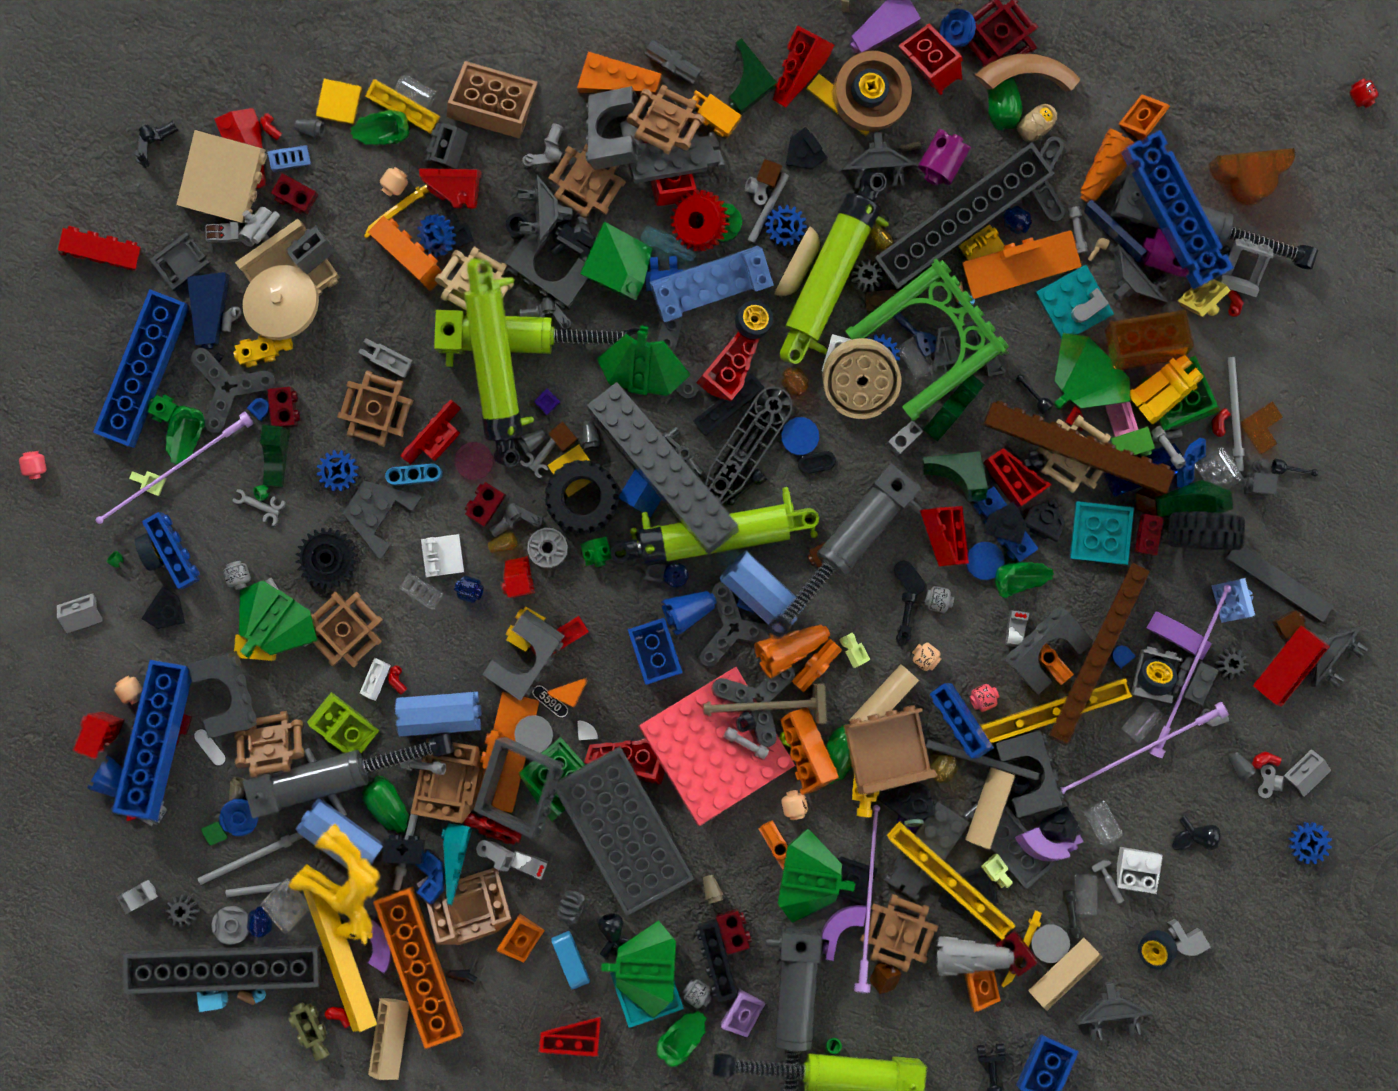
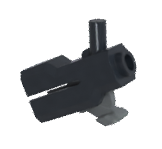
(576, 239)

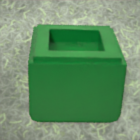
(214, 833)

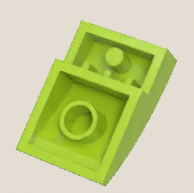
(342, 725)

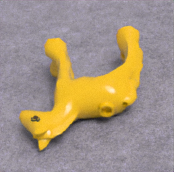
(351, 896)

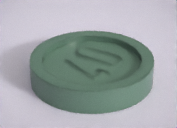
(914, 823)

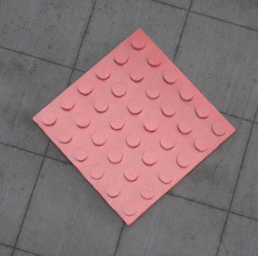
(704, 764)

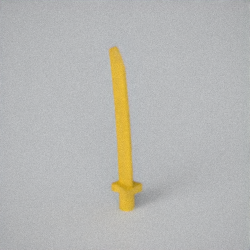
(420, 192)
(1034, 922)

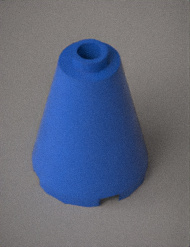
(687, 610)
(107, 778)

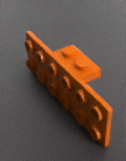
(1021, 264)
(508, 716)

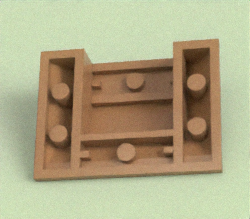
(453, 793)
(476, 911)

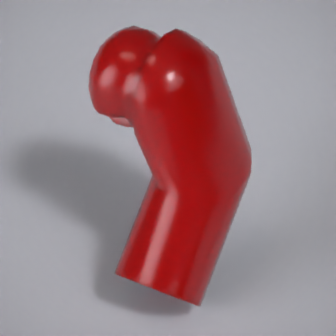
(268, 128)
(1236, 303)
(1218, 422)
(393, 677)
(1264, 758)
(337, 1014)

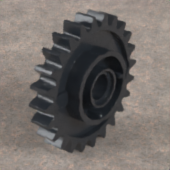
(340, 563)

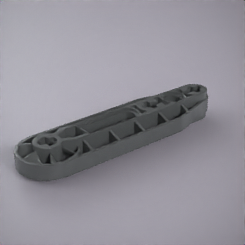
(739, 457)

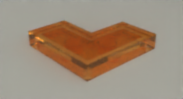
(1256, 427)

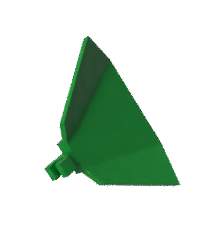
(642, 365)
(1087, 375)
(273, 620)
(809, 877)
(646, 968)

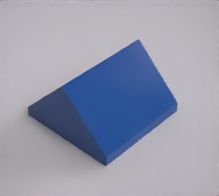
(640, 494)

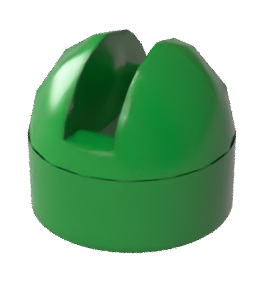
(260, 492)
(115, 558)
(837, 1047)

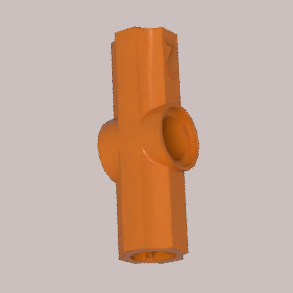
(816, 665)
(1057, 667)
(773, 838)

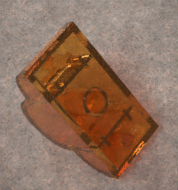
(1252, 174)

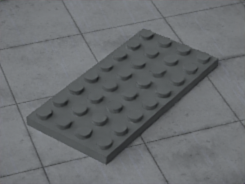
(623, 831)

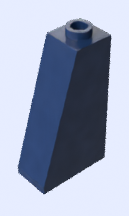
(208, 303)

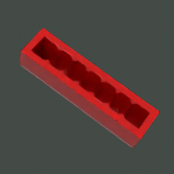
(1291, 666)

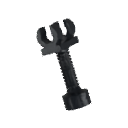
(904, 629)
(1000, 1049)

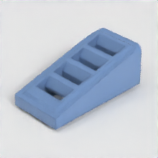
(288, 151)

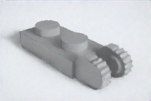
(388, 358)

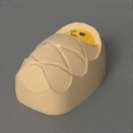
(1037, 122)

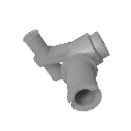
(551, 152)

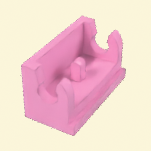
(1121, 418)

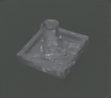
(1221, 468)
(281, 909)

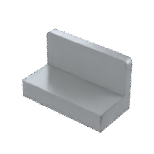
(78, 613)
(1308, 772)

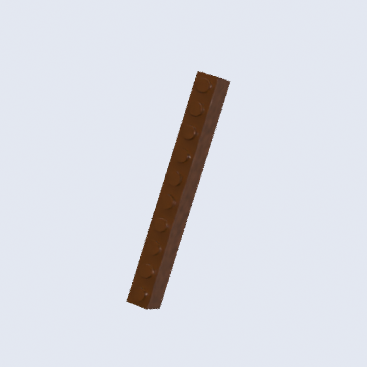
(1079, 448)
(1098, 654)

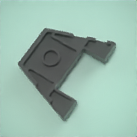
(949, 346)
(371, 507)

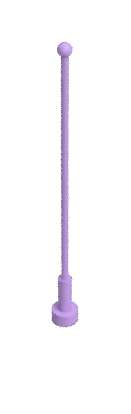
(245, 420)
(1219, 711)
(1158, 749)
(862, 986)

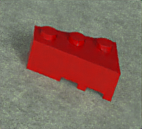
(1014, 478)
(947, 534)
(517, 578)
(96, 731)
(573, 1039)

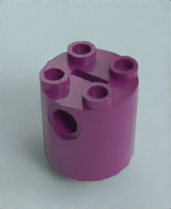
(943, 158)
(1160, 255)

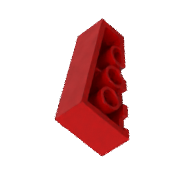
(99, 249)

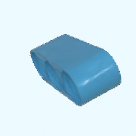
(404, 473)
(570, 960)

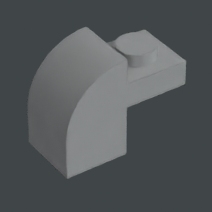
(137, 896)
(1190, 943)

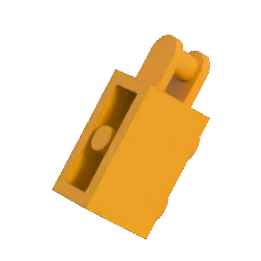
(717, 114)

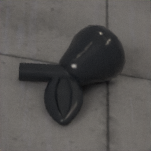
(1206, 836)
(611, 928)

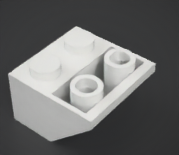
(1138, 870)

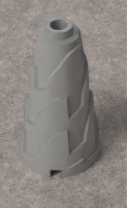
(967, 957)

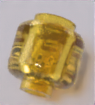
(945, 768)

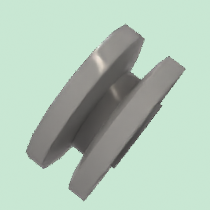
(543, 536)

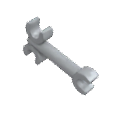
(535, 464)
(272, 511)

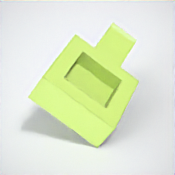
(147, 479)
(855, 652)
(996, 869)

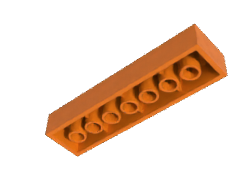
(418, 967)

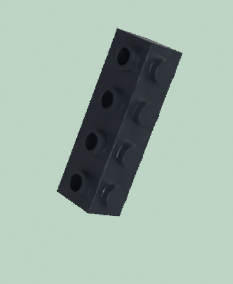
(717, 959)

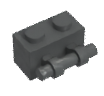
(446, 145)
(310, 249)
(1260, 482)
(1199, 683)

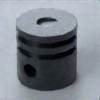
(512, 225)

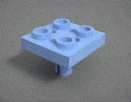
(1237, 601)

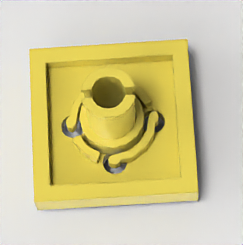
(1204, 298)

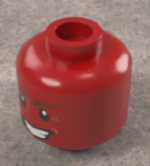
(1364, 93)

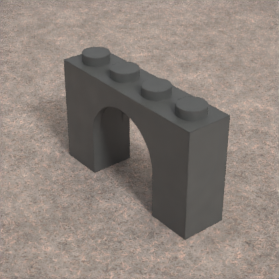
(601, 110)
(523, 262)
(1025, 656)
(227, 669)
(520, 680)
(1046, 794)

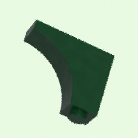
(755, 81)
(275, 447)
(962, 469)
(1198, 496)

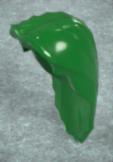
(1005, 105)
(381, 128)
(183, 433)
(1020, 576)
(839, 752)
(385, 804)
(681, 1039)

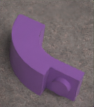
(1178, 634)
(1040, 848)
(846, 917)
(381, 953)

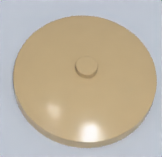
(280, 302)

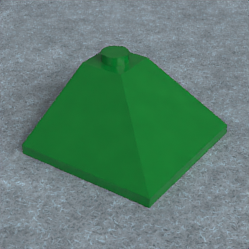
(618, 262)
(1194, 406)
(535, 774)

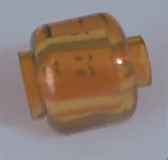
(795, 381)

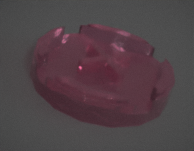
(473, 460)

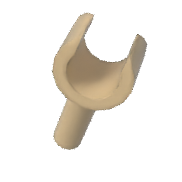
(1101, 243)

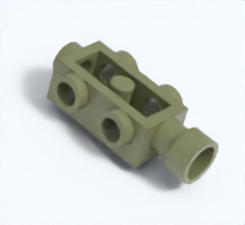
(305, 1026)

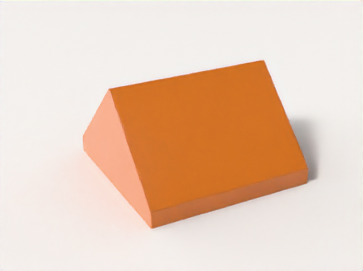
(1143, 116)
(569, 693)
(521, 939)
(982, 989)

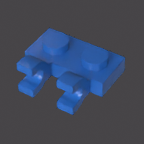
(655, 274)

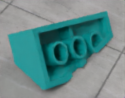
(455, 846)

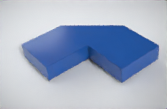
(1193, 454)
(434, 885)

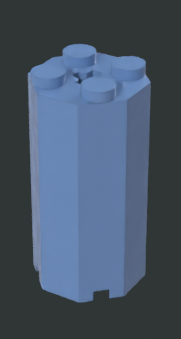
(758, 588)
(438, 714)
(323, 816)

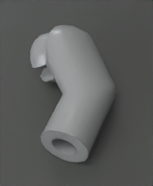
(229, 316)
(1216, 721)

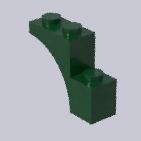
(953, 407)

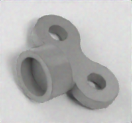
(757, 189)
(1271, 782)

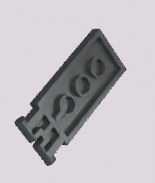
(656, 164)
(940, 835)
(1021, 864)

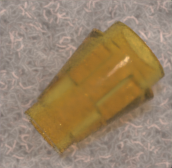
(881, 238)
(503, 542)

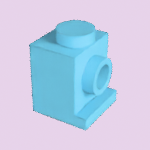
(212, 1000)

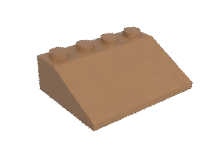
(491, 99)

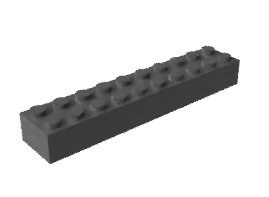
(964, 215)
(663, 468)
(222, 969)

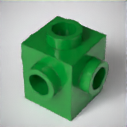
(155, 407)
(596, 552)

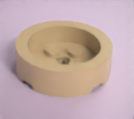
(859, 359)

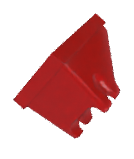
(933, 58)
(455, 185)

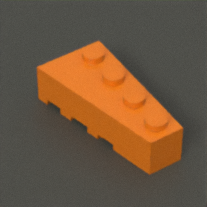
(608, 74)
(406, 252)
(808, 751)

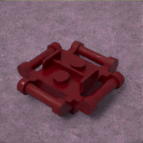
(1002, 31)

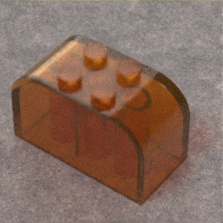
(1149, 339)

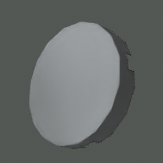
(534, 733)
(230, 925)
(1050, 943)

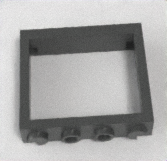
(491, 780)

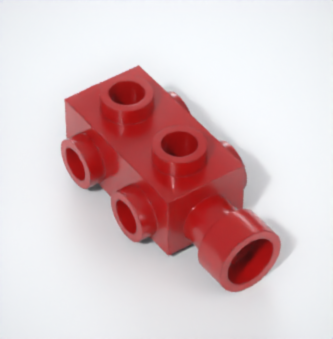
(499, 830)

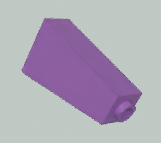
(885, 24)

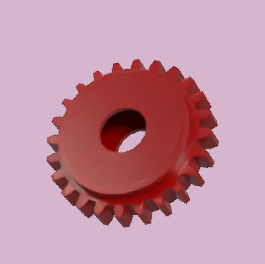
(686, 216)

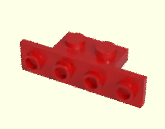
(435, 436)

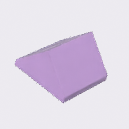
(742, 1013)

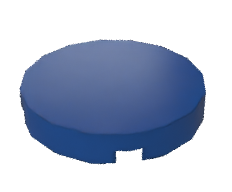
(958, 27)
(800, 436)
(984, 560)
(237, 818)

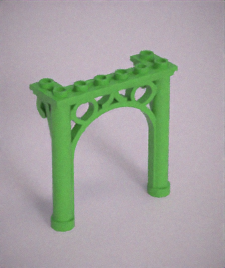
(961, 370)

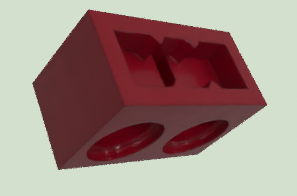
(296, 191)
(278, 408)
(489, 507)
(1148, 534)
(729, 932)
(1020, 950)

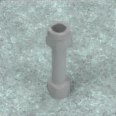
(1075, 214)
(1160, 435)
(760, 751)
(436, 767)

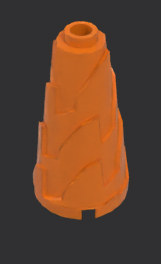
(1107, 165)
(794, 646)

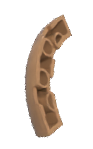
(1016, 64)

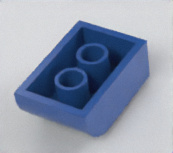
(655, 651)
(1047, 1066)

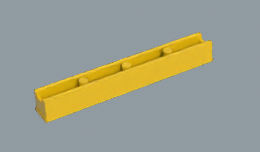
(1048, 712)
(950, 880)
(341, 963)

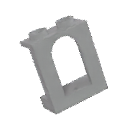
(1241, 285)
(1147, 654)

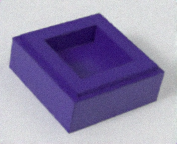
(547, 402)

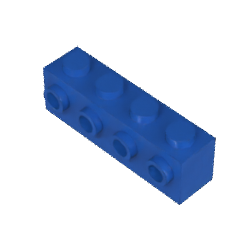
(993, 503)
(171, 551)
(961, 721)

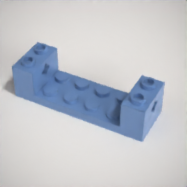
(711, 282)

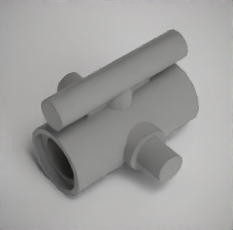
(257, 226)

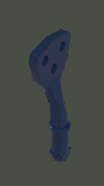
(920, 336)

